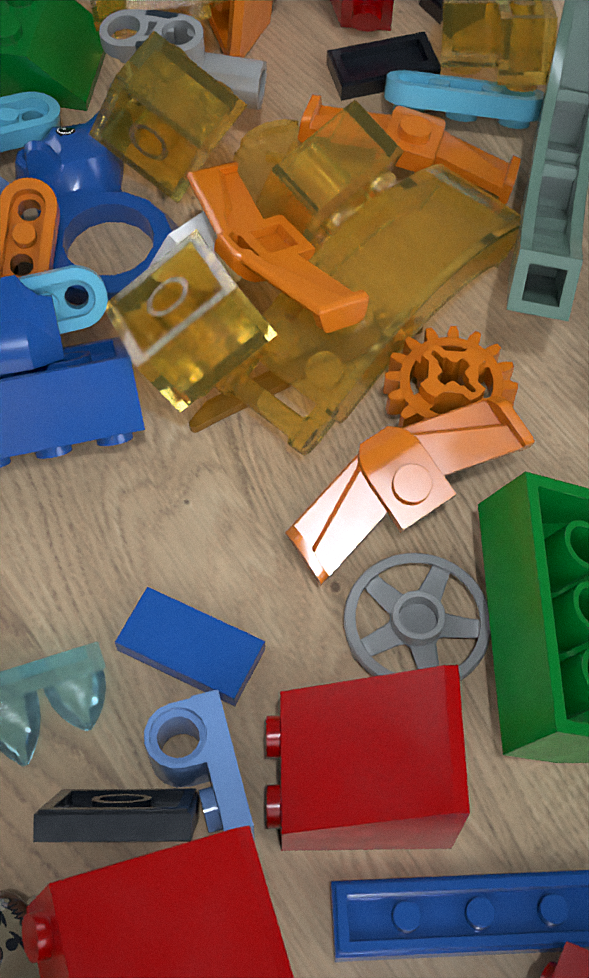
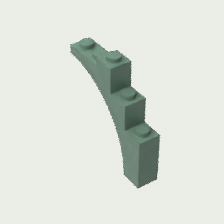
(554, 200)

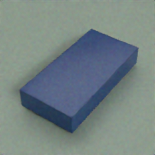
(190, 645)

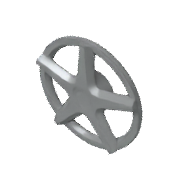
(416, 616)

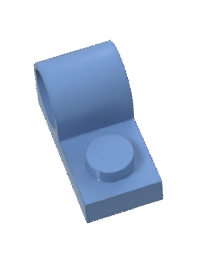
(212, 760)

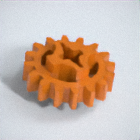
(446, 374)

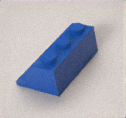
(70, 402)

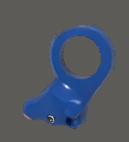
(89, 193)

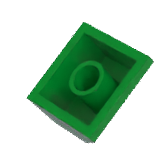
(49, 50)

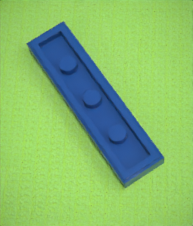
(459, 915)

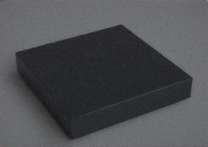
(118, 815)

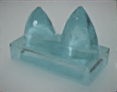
(72, 685)

